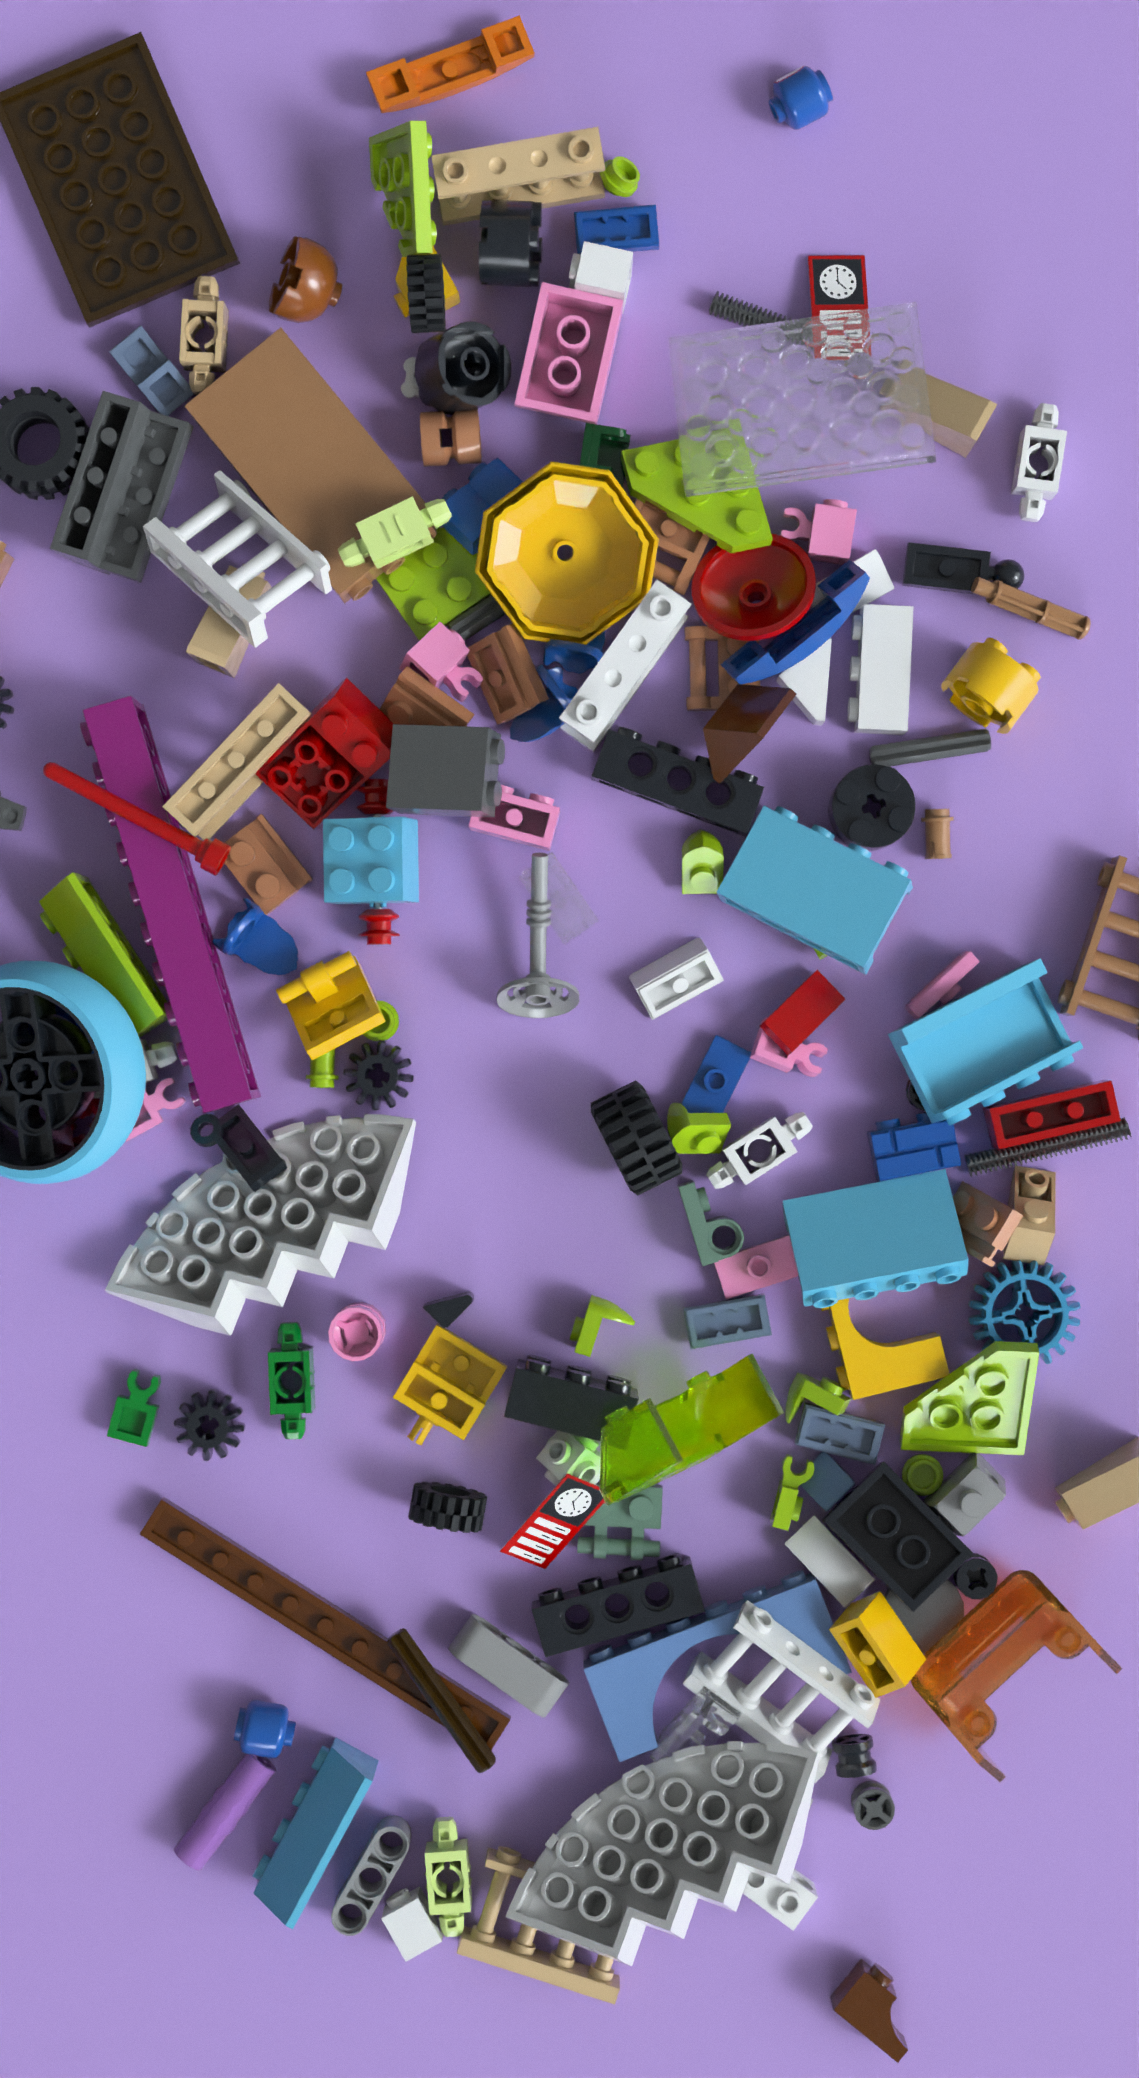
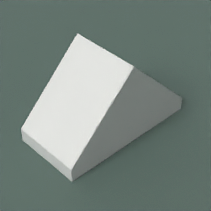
(810, 682)

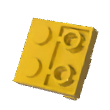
(331, 1004)

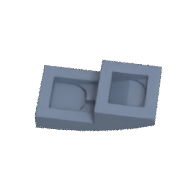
(151, 371)

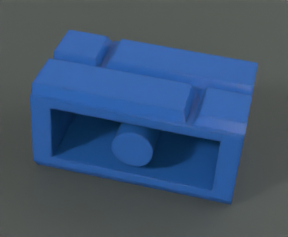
(912, 1147)

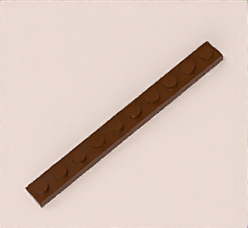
(306, 1613)

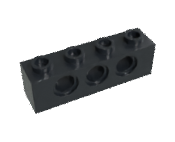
(614, 772)
(561, 1634)

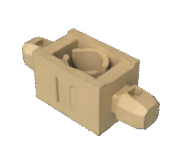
(193, 312)

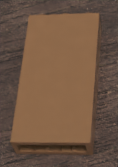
(302, 454)

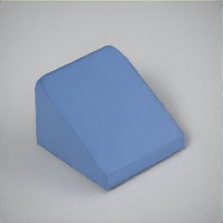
(828, 1481)

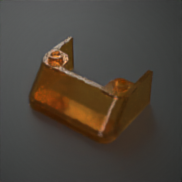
(989, 1649)

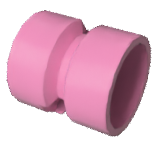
(357, 1331)

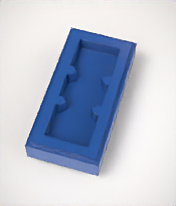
(619, 228)
(716, 1077)

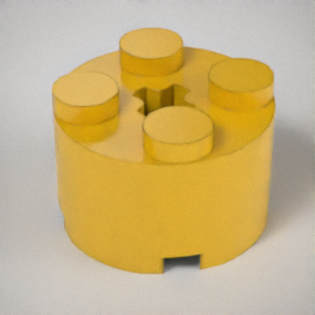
(991, 685)

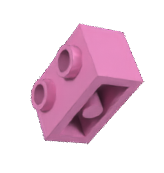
(521, 820)

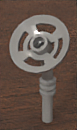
(538, 983)

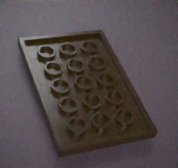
(115, 180)

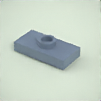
(727, 1321)
(840, 1434)

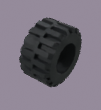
(35, 409)
(636, 1138)

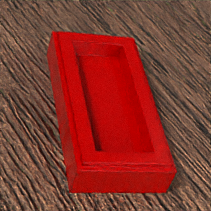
(802, 1012)

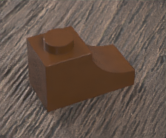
(866, 2004)

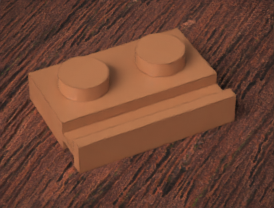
(507, 673)
(419, 702)
(265, 865)
(984, 1222)

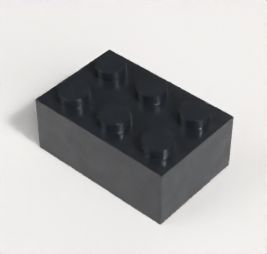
(566, 1399)
(897, 1536)

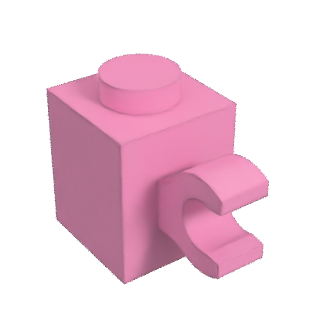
(827, 533)
(440, 659)

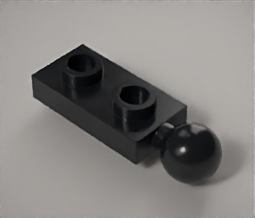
(955, 568)

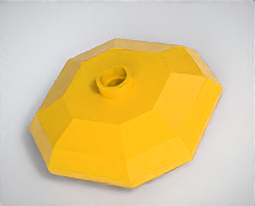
(576, 595)

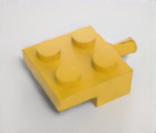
(448, 1384)

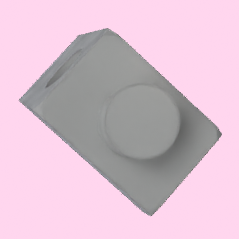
(967, 1494)

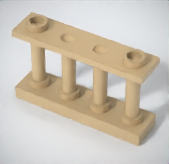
(538, 169)
(229, 772)
(520, 1954)

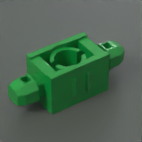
(293, 1424)

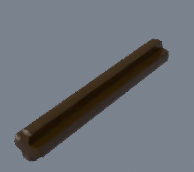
(441, 1700)

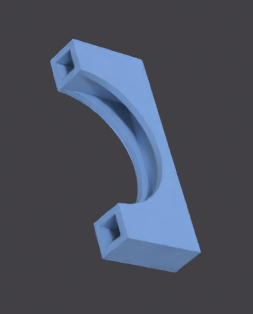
(629, 1675)

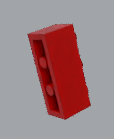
(1051, 1114)

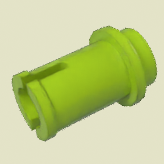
(322, 1071)

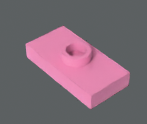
(943, 986)
(757, 1267)

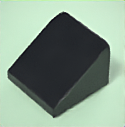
(448, 1309)

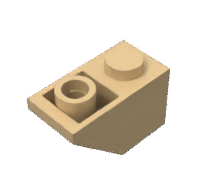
(1035, 1198)

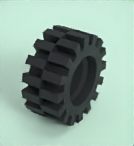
(426, 293)
(447, 1507)

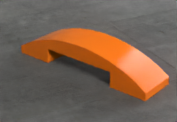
(453, 69)

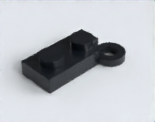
(241, 1144)

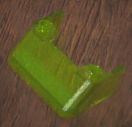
(668, 1438)

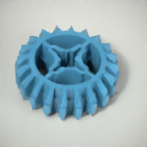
(1019, 1293)

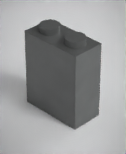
(445, 770)

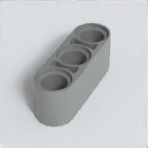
(508, 1665)
(364, 1893)

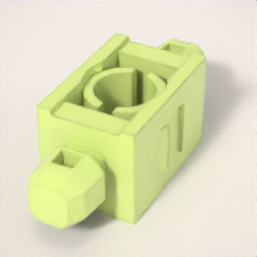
(394, 532)
(446, 1848)

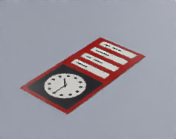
(837, 284)
(555, 1522)

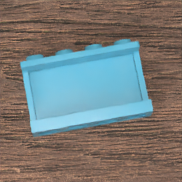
(815, 887)
(984, 1044)
(875, 1238)

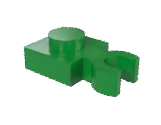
(134, 1415)

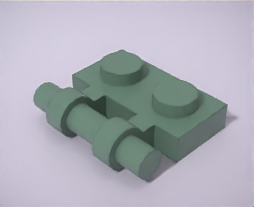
(634, 1512)

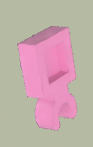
(769, 1053)
(149, 1113)

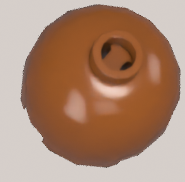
(305, 282)

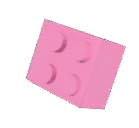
(569, 353)

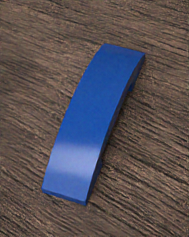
(841, 593)

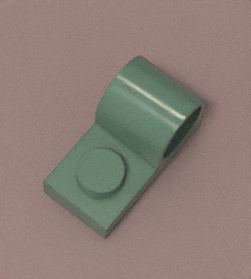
(695, 1204)

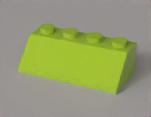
(102, 949)

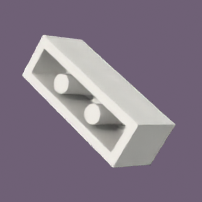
(881, 669)

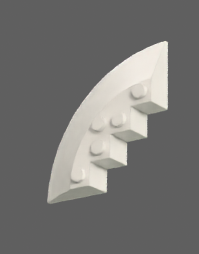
(236, 1244)
(665, 1840)

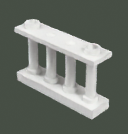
(223, 591)
(625, 665)
(758, 1715)

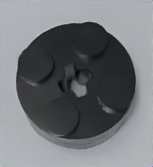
(510, 243)
(462, 368)
(883, 786)

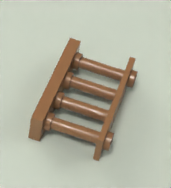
(1072, 991)

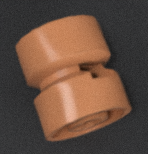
(465, 438)

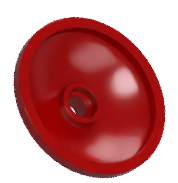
(730, 582)

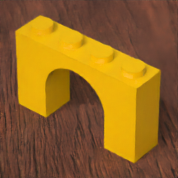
(878, 1366)

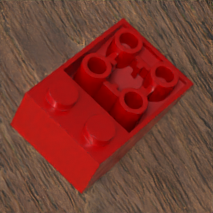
(329, 754)

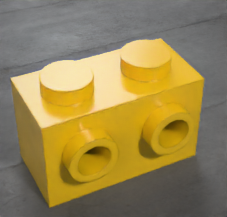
(877, 1644)

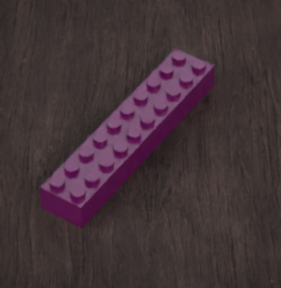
(172, 910)

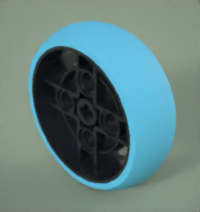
(107, 1064)

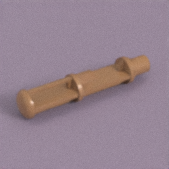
(1032, 607)

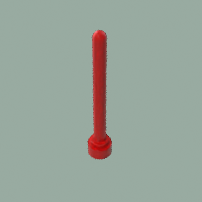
(207, 852)

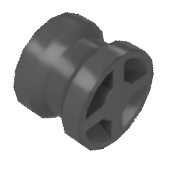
(879, 1811)

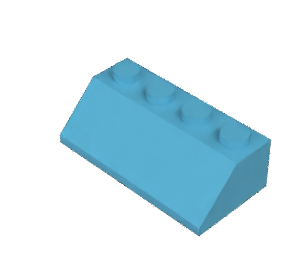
(314, 1831)

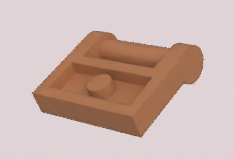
(676, 541)
(697, 660)

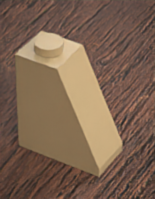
(957, 415)
(216, 641)
(1102, 1487)

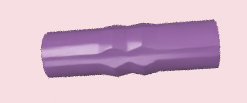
(224, 1810)

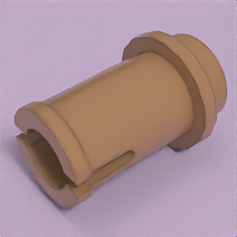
(937, 833)

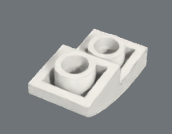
(829, 1561)

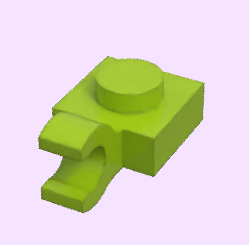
(787, 1503)

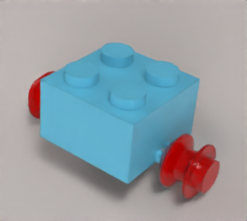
(372, 862)

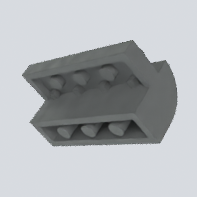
(120, 486)

